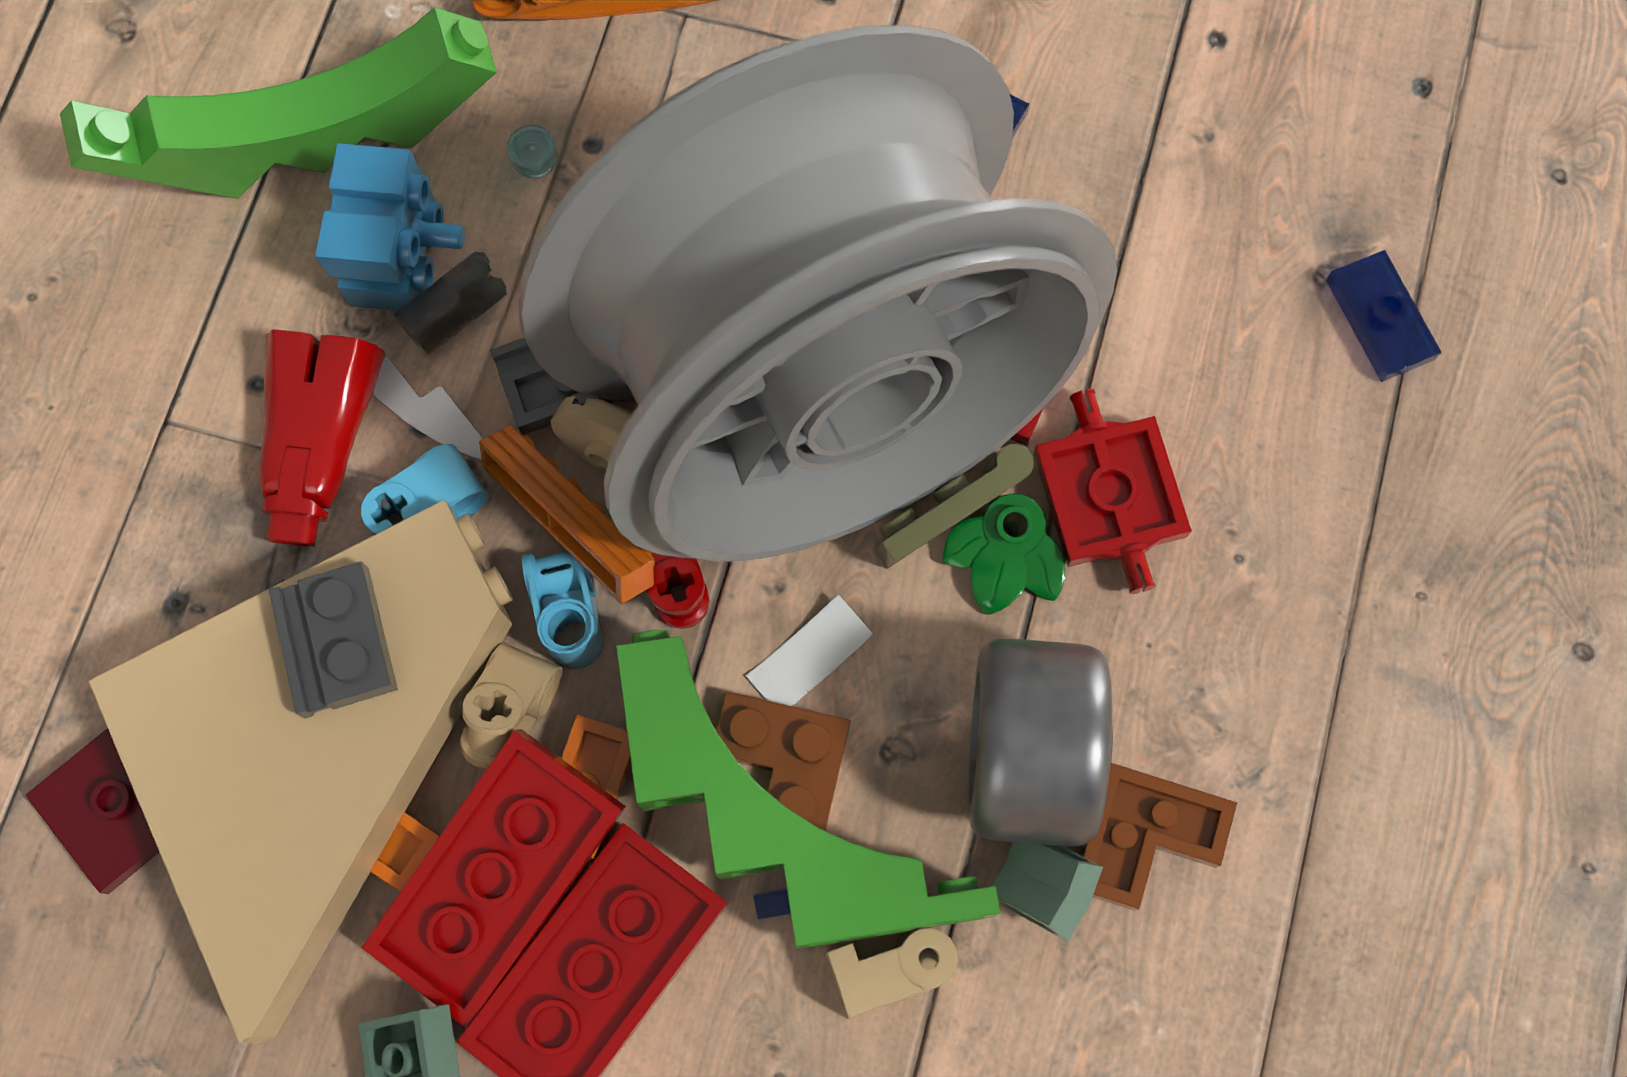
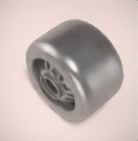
(1040, 742)

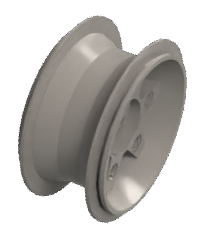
(811, 292)

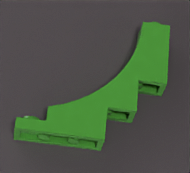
(234, 138)
(832, 885)

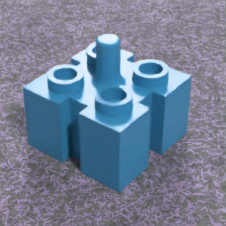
(381, 227)

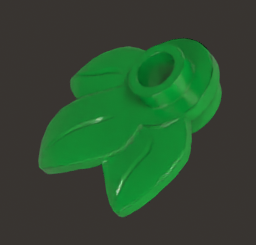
(1004, 563)

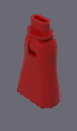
(310, 424)

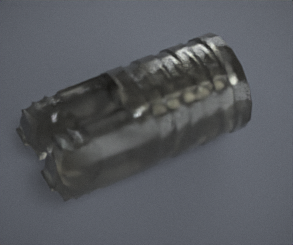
(451, 303)

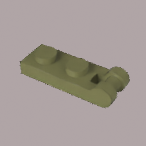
(955, 503)

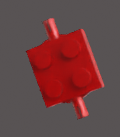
(1111, 491)

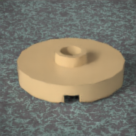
(589, 429)

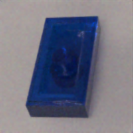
(1383, 315)

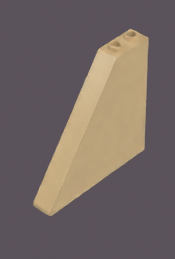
(283, 813)

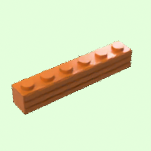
(567, 513)

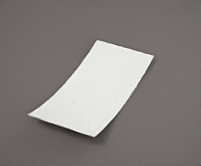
(810, 654)

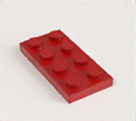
(493, 877)
(595, 965)

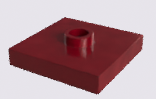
(96, 814)

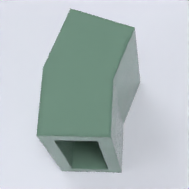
(1047, 886)

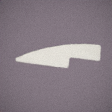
(432, 414)

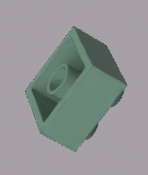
(410, 1045)

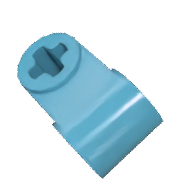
(430, 479)
(563, 595)

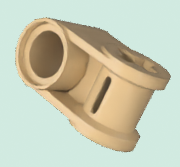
(507, 697)

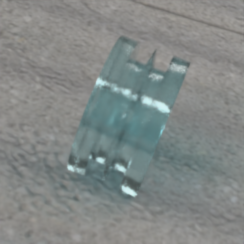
(532, 151)

